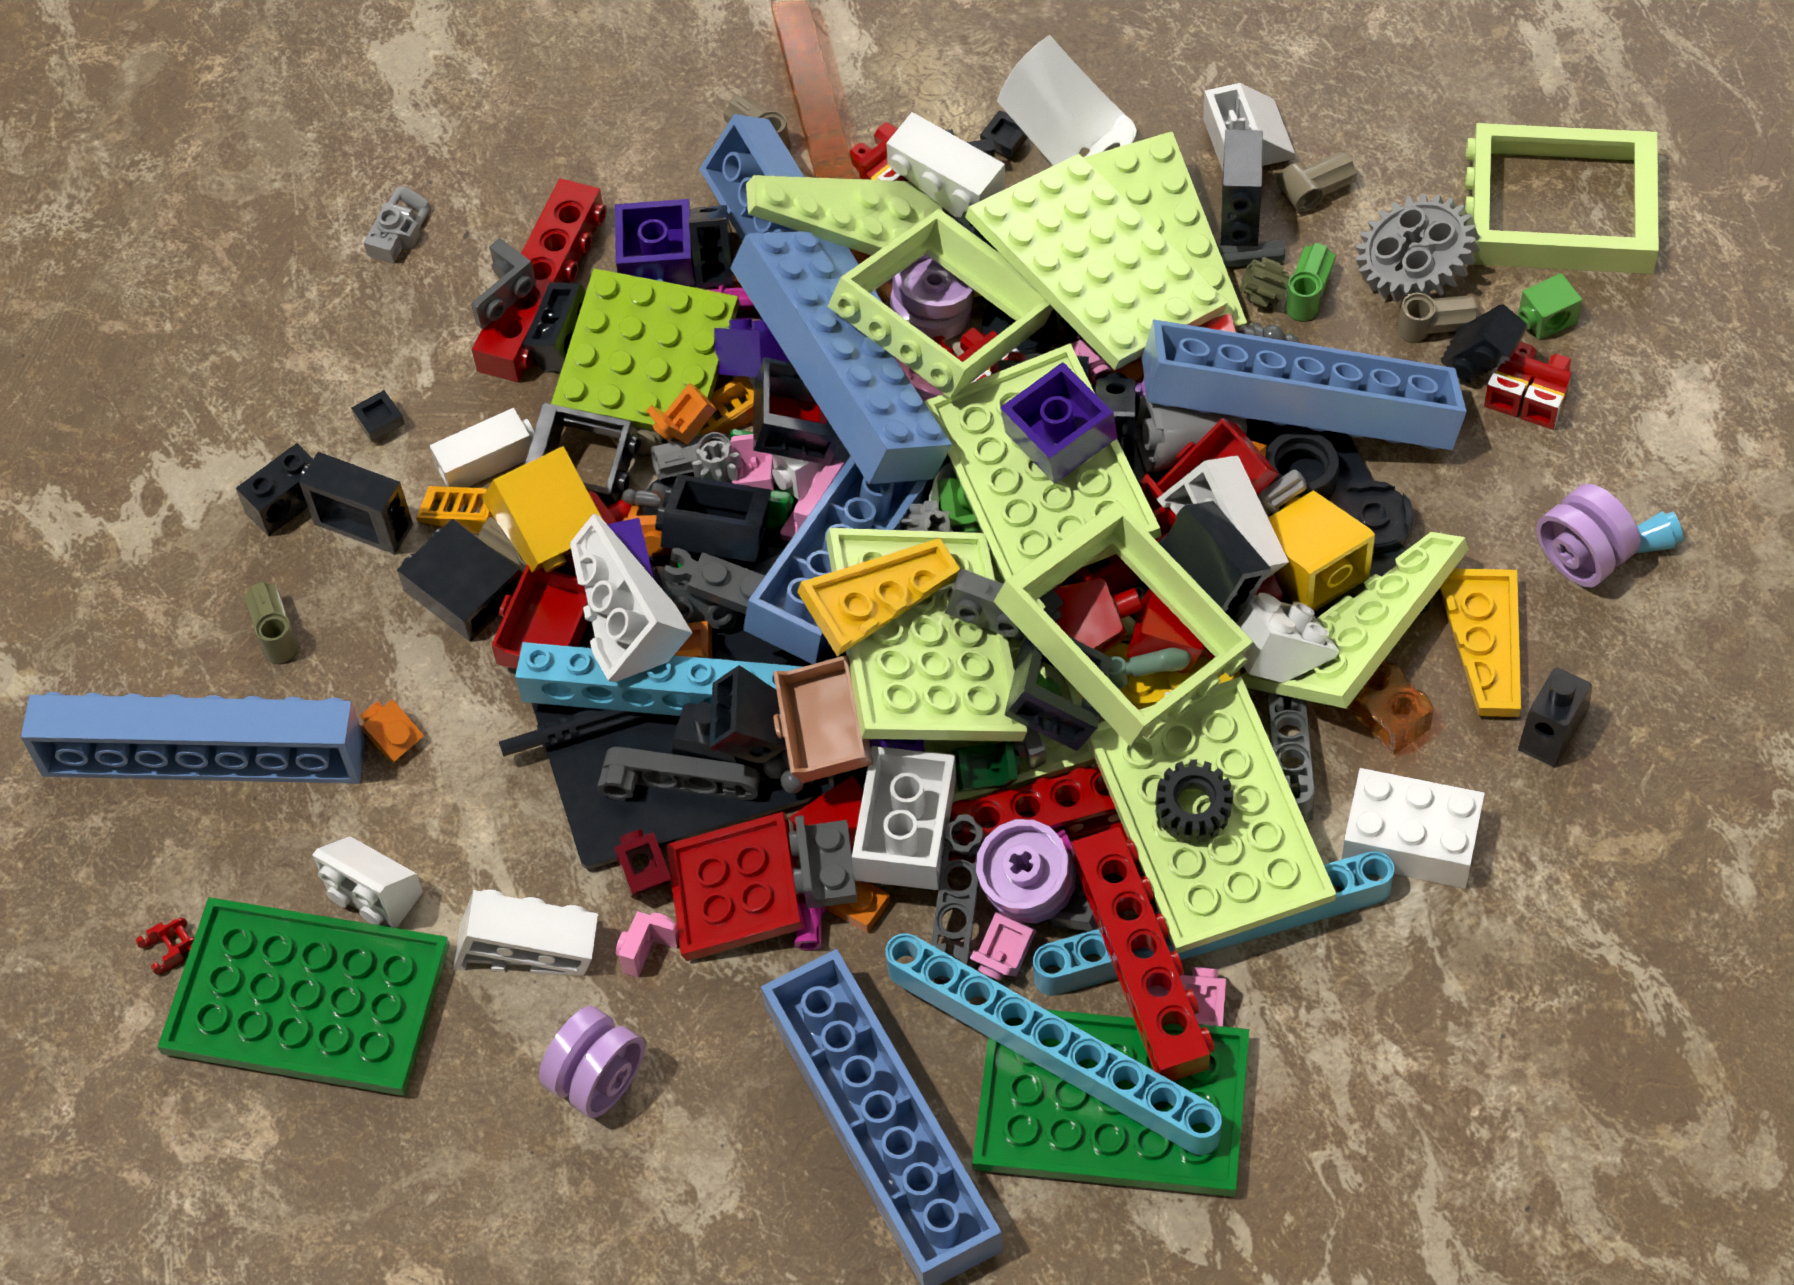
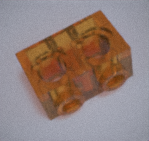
(1379, 708)

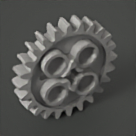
(1417, 247)

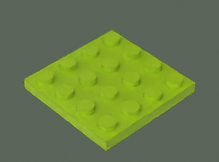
(641, 346)

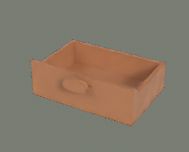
(820, 720)

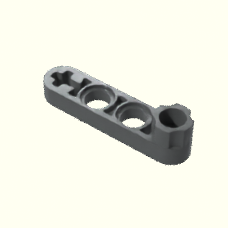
(1293, 746)
(632, 767)
(961, 900)

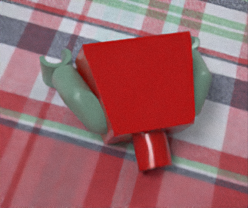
(1157, 643)

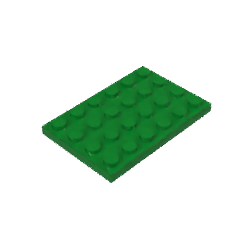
(305, 996)
(1054, 1130)

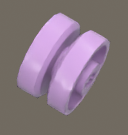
(932, 298)
(1588, 535)
(1023, 894)
(591, 1061)

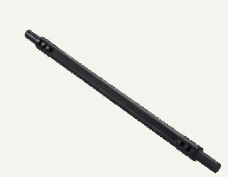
(597, 720)

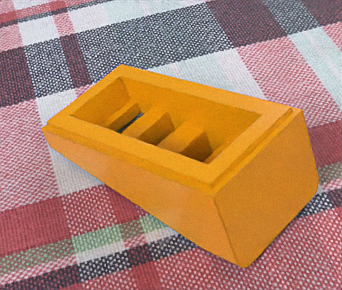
(740, 415)
(459, 496)

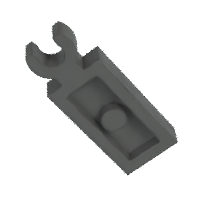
(714, 579)

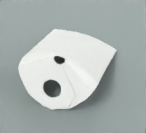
(1062, 105)

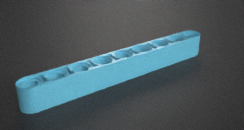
(1078, 973)
(1061, 1059)

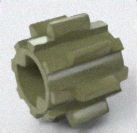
(1264, 282)

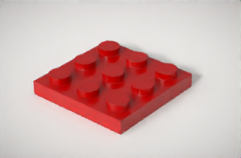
(734, 886)

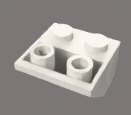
(1246, 109)
(1284, 639)
(367, 881)

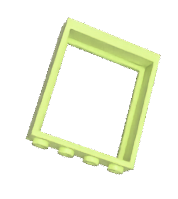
(1557, 250)
(969, 261)
(1170, 583)

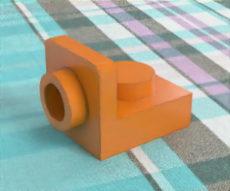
(868, 909)

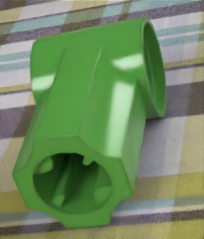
(1309, 282)

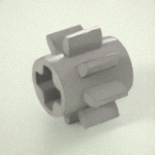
(717, 462)
(927, 518)

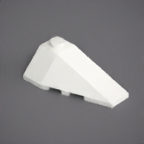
(629, 611)

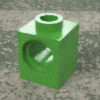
(1550, 306)

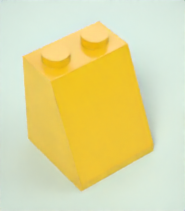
(541, 508)
(1324, 550)

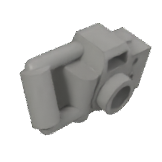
(396, 225)

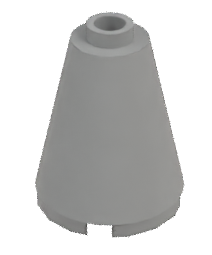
(1169, 430)

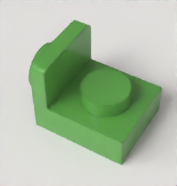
(955, 501)

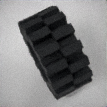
(1193, 778)

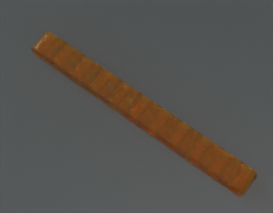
(814, 96)

